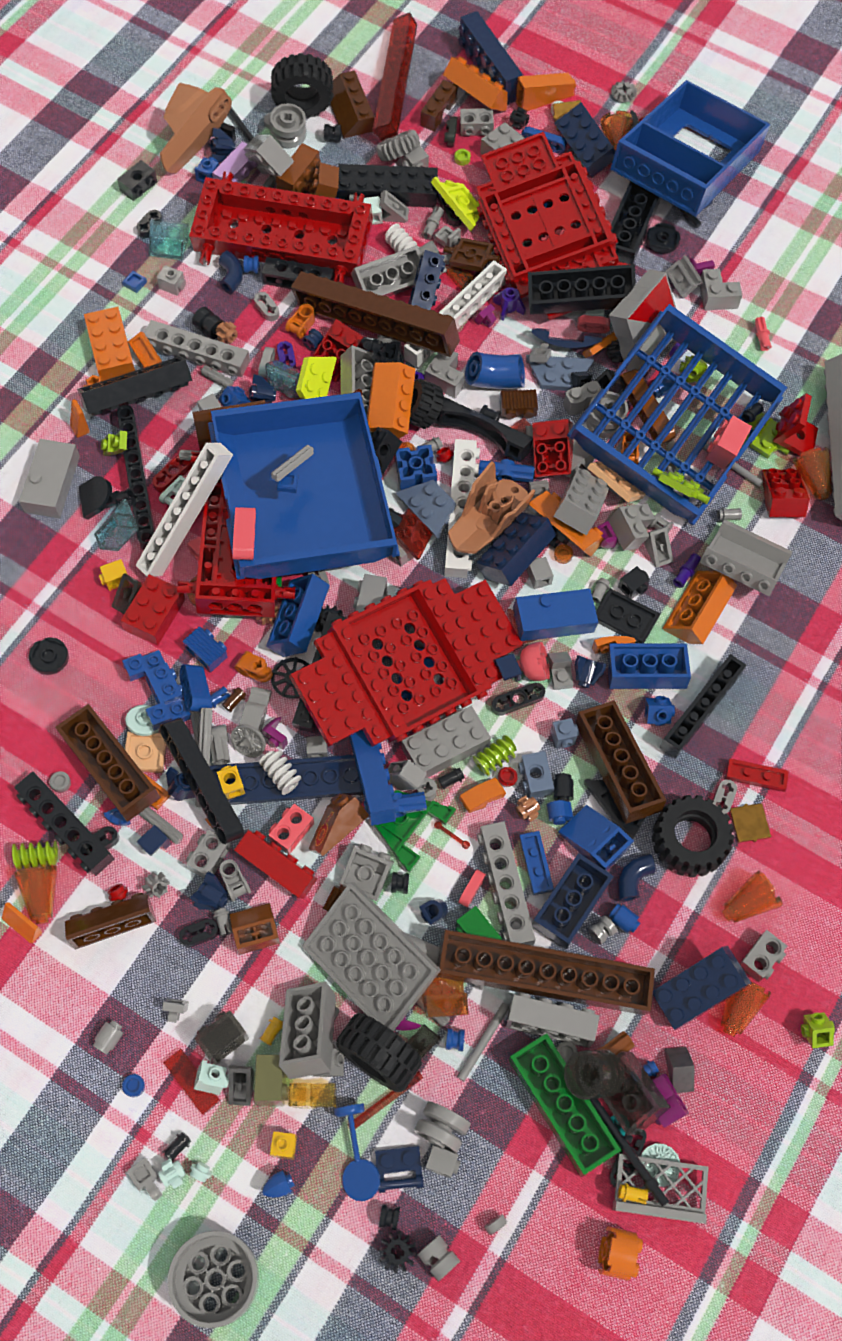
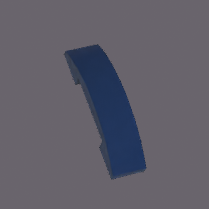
(589, 340)

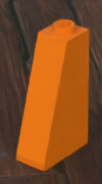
(543, 89)

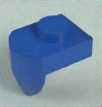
(279, 1185)

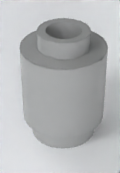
(108, 1036)

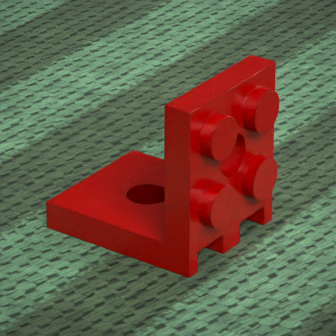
(794, 421)

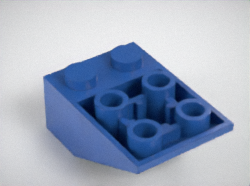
(596, 837)

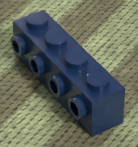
(427, 280)

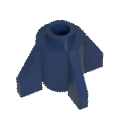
(221, 145)
(261, 390)
(588, 671)
(177, 785)
(210, 894)

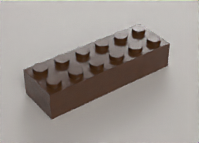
(108, 762)
(620, 762)

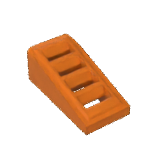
(77, 420)

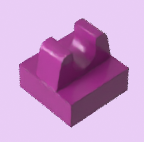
(486, 316)

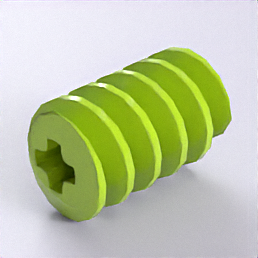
(494, 754)
(34, 856)

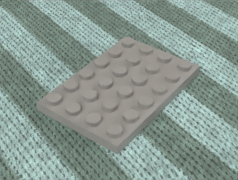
(370, 957)

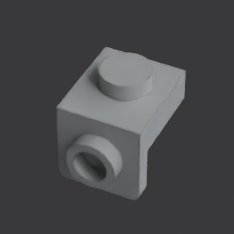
(448, 237)

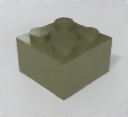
(270, 1082)

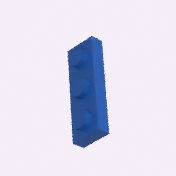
(536, 863)

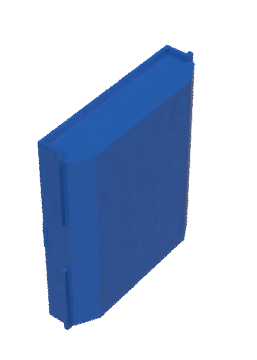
(340, 497)

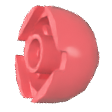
(534, 662)

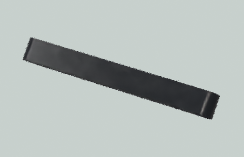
(136, 470)

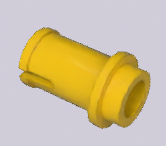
(271, 1031)
(634, 1194)

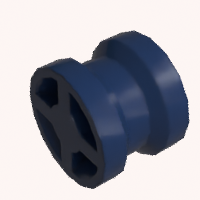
(312, 339)

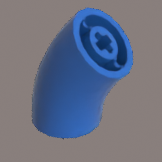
(495, 371)

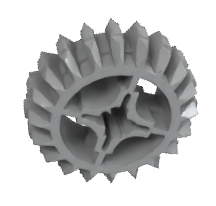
(398, 145)

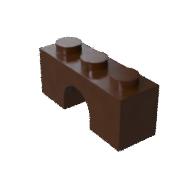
(442, 99)

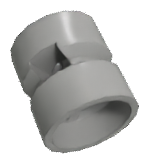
(438, 1258)

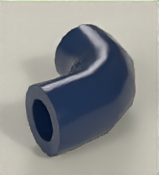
(234, 272)
(631, 876)

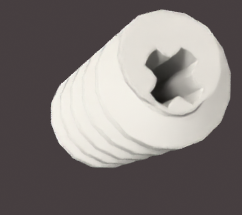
(399, 239)
(279, 771)

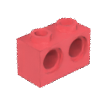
(295, 831)

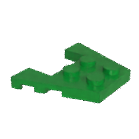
(399, 831)

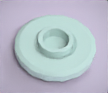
(138, 722)
(661, 1152)

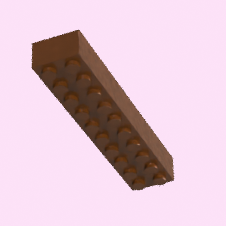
(377, 313)
(545, 972)

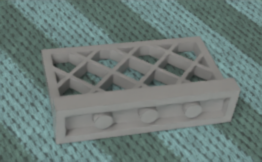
(653, 1208)

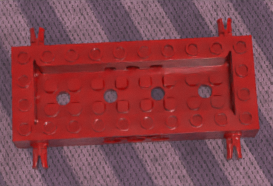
(286, 215)
(216, 584)

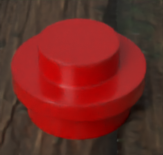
(444, 454)
(507, 777)
(117, 892)

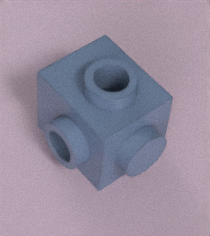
(564, 733)

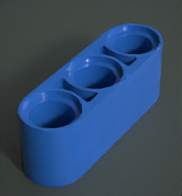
(194, 687)

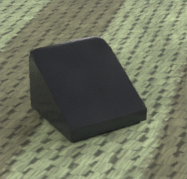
(580, 378)

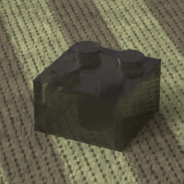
(221, 1037)

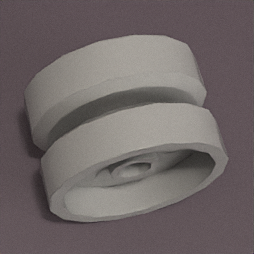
(288, 125)
(596, 417)
(444, 1123)

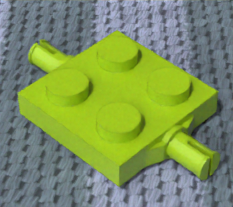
(764, 440)
(677, 481)

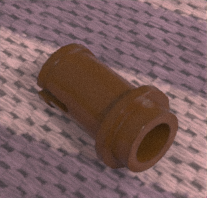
(234, 699)

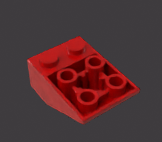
(336, 342)
(552, 448)
(784, 493)

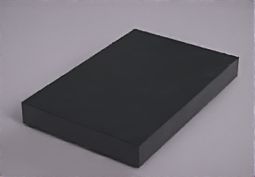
(626, 616)

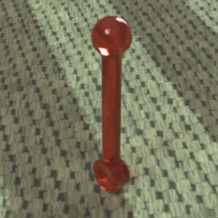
(465, 844)

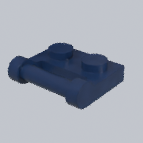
(398, 1161)

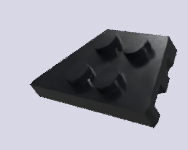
(603, 797)

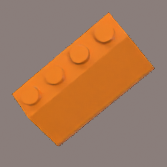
(476, 84)
(391, 397)
(546, 506)
(700, 606)

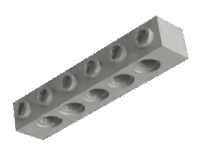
(197, 348)
(498, 834)

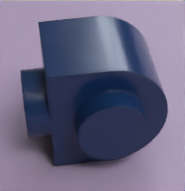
(433, 911)

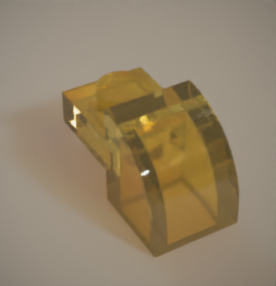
(312, 1095)

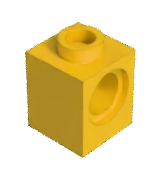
(112, 574)
(231, 790)
(283, 1145)

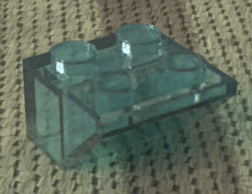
(168, 239)
(283, 378)
(116, 528)

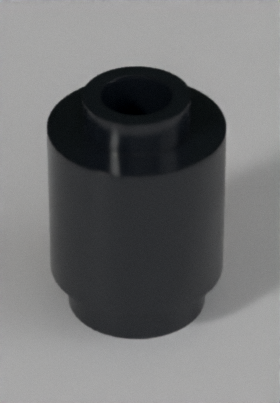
(563, 787)

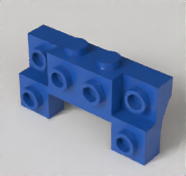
(162, 685)

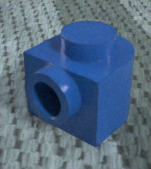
(559, 811)

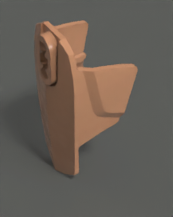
(192, 117)
(486, 513)

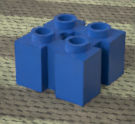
(415, 466)

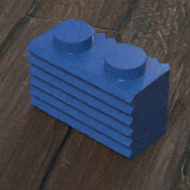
(205, 648)

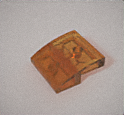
(445, 998)

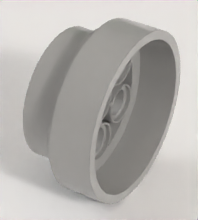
(183, 1272)

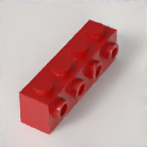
(276, 864)

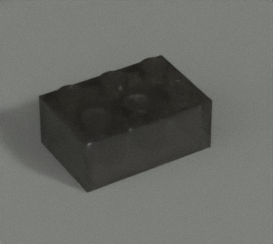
(638, 1100)

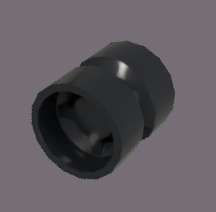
(206, 321)

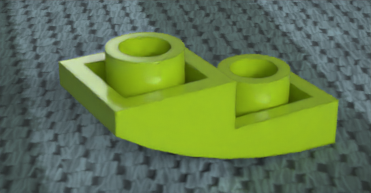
(114, 444)

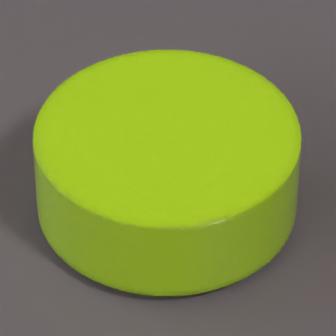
(462, 157)

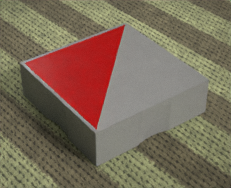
(638, 311)

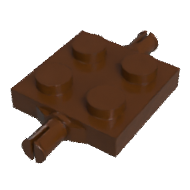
(471, 254)

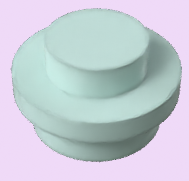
(200, 1171)

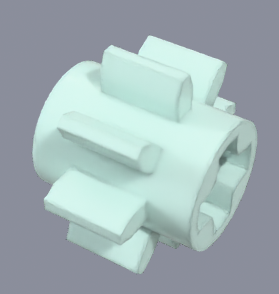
(172, 1173)

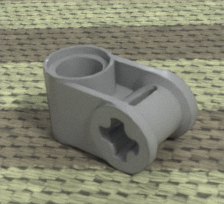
(236, 882)

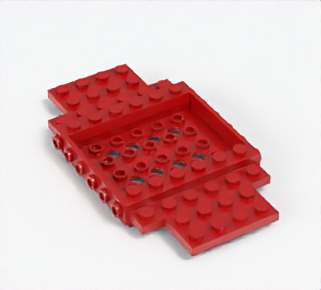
(527, 177)
(355, 690)

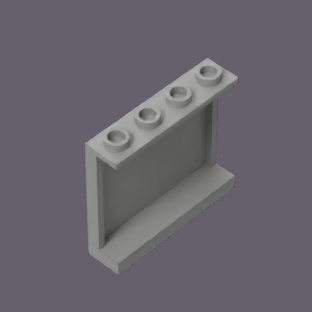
(746, 557)

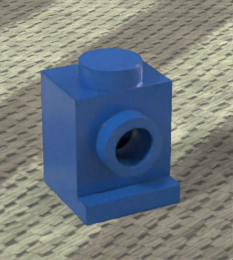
(205, 167)

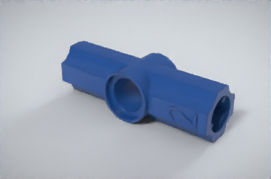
(509, 470)
(408, 803)

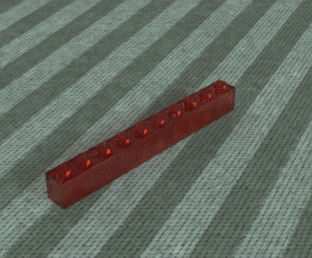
(395, 77)

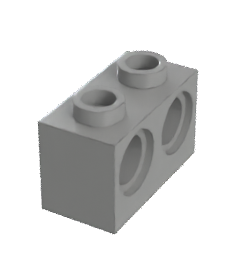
(476, 121)
(213, 856)
(760, 953)

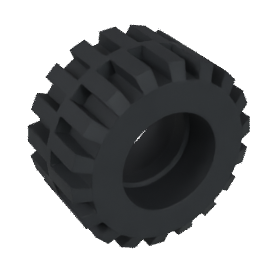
(426, 403)

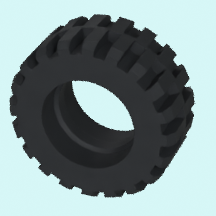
(302, 70)
(710, 818)
(379, 1052)

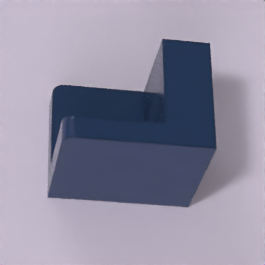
(508, 667)
(153, 840)

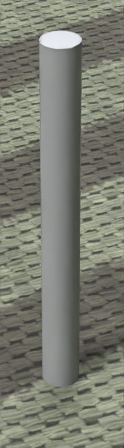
(742, 471)
(483, 1042)

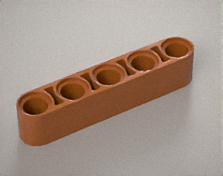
(648, 408)

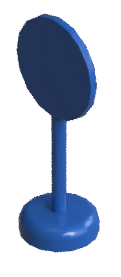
(361, 1176)

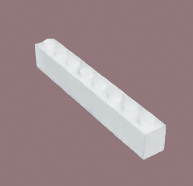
(184, 509)

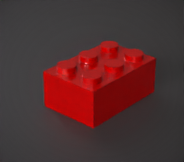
(152, 610)

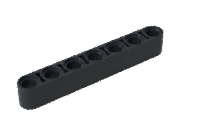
(201, 781)

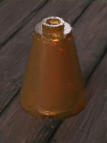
(616, 126)
(815, 472)
(38, 891)
(752, 899)
(742, 1008)

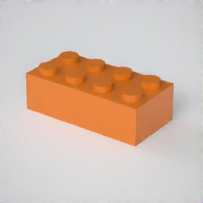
(109, 343)

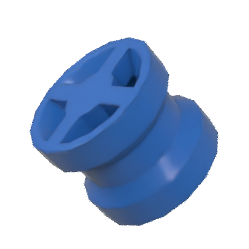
(251, 264)
(455, 1039)

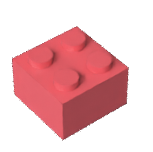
(727, 442)

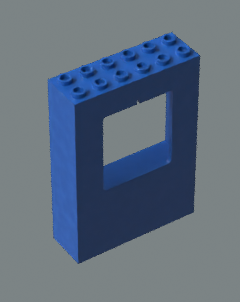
(676, 170)

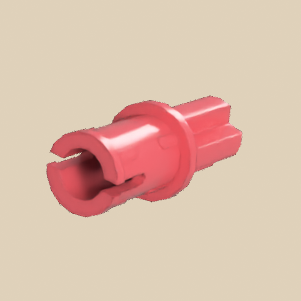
(762, 334)

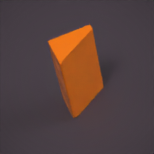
(20, 923)

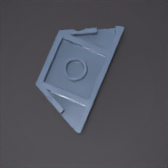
(557, 371)
(429, 504)

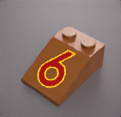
(337, 822)

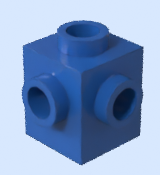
(233, 396)
(659, 710)

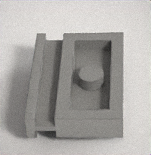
(684, 276)

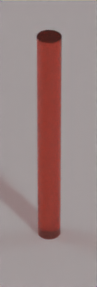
(382, 1103)

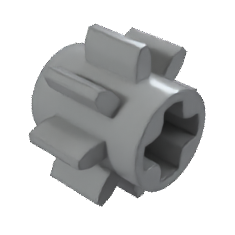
(156, 884)

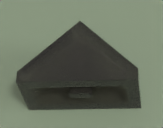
(125, 593)
(424, 1041)

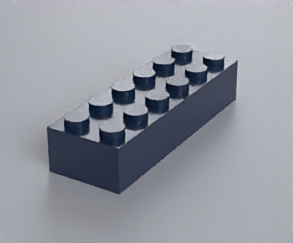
(488, 53)

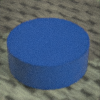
(133, 1085)

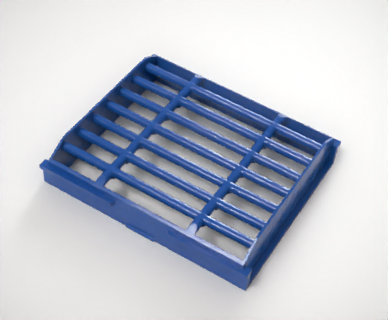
(719, 357)

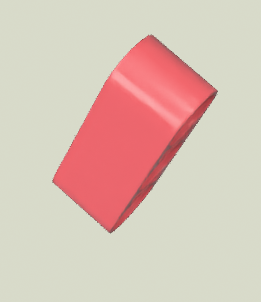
(244, 533)

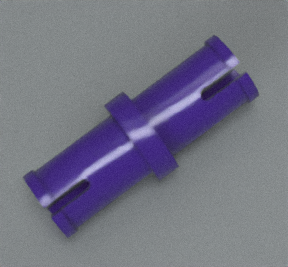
(687, 570)

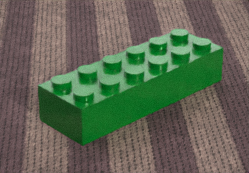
(570, 1118)

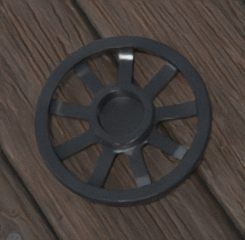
(287, 680)

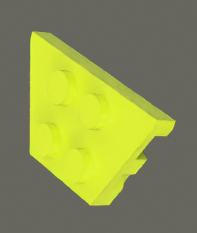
(460, 200)
(315, 377)

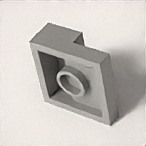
(367, 870)

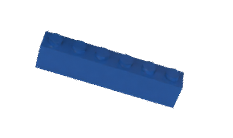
(374, 780)

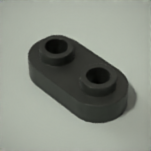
(450, 135)

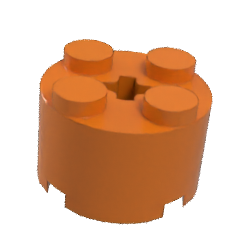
(619, 1254)

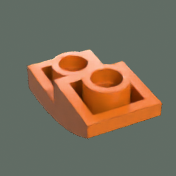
(602, 644)
(482, 794)

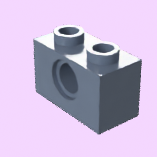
(536, 763)

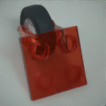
(411, 532)

